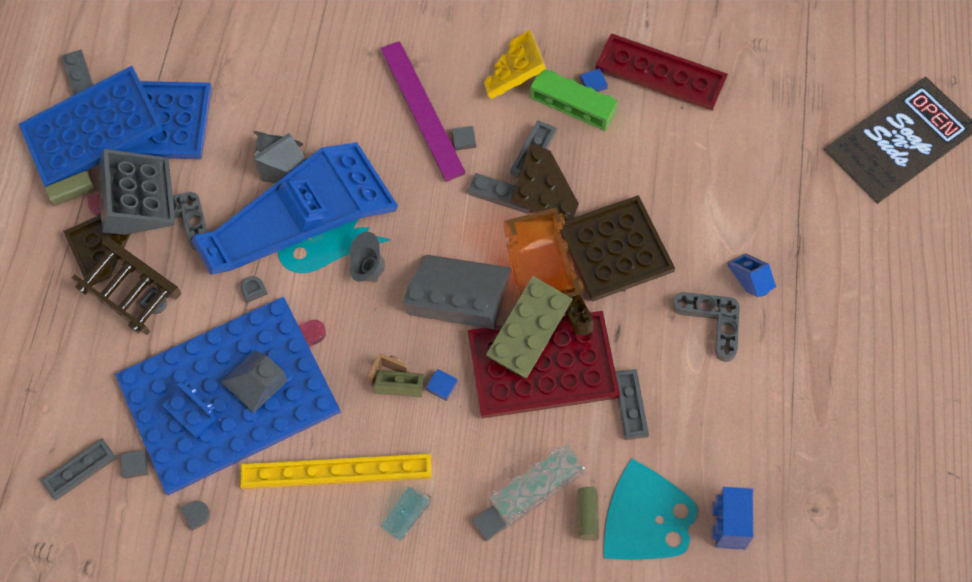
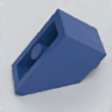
(753, 274)

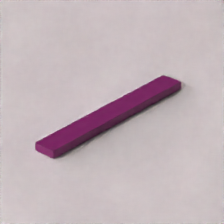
(423, 111)

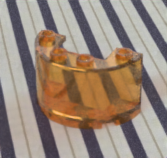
(539, 251)

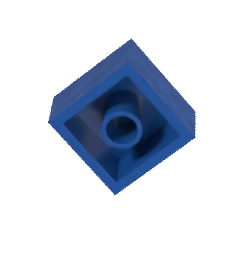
(733, 518)

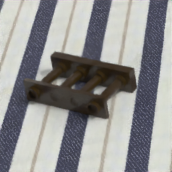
(130, 264)

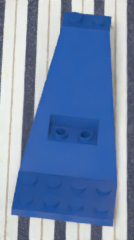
(313, 198)

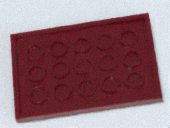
(567, 373)

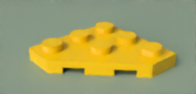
(517, 66)

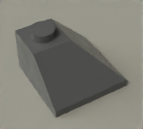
(278, 159)
(255, 380)

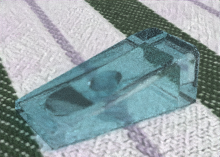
(406, 513)

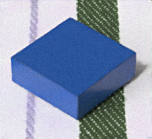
(594, 80)
(442, 384)

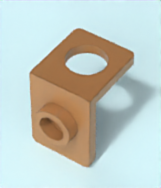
(390, 362)

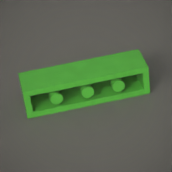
(574, 99)

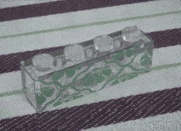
(536, 485)

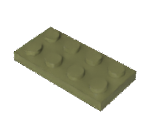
(529, 327)

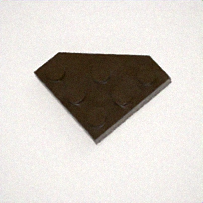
(543, 185)
(87, 246)

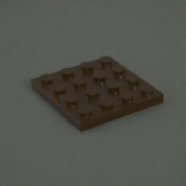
(616, 248)

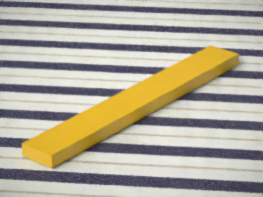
(336, 471)

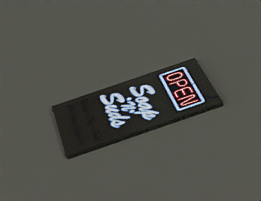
(901, 139)

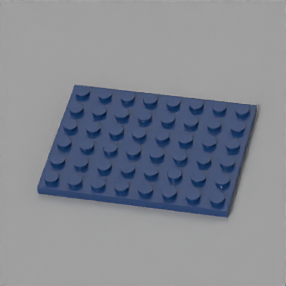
(237, 430)

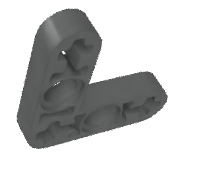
(189, 212)
(722, 316)

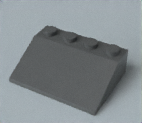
(134, 192)
(457, 291)

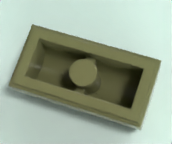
(70, 188)
(399, 383)
(588, 514)

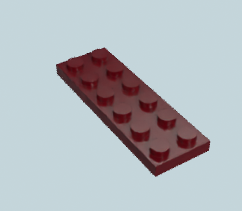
(661, 71)

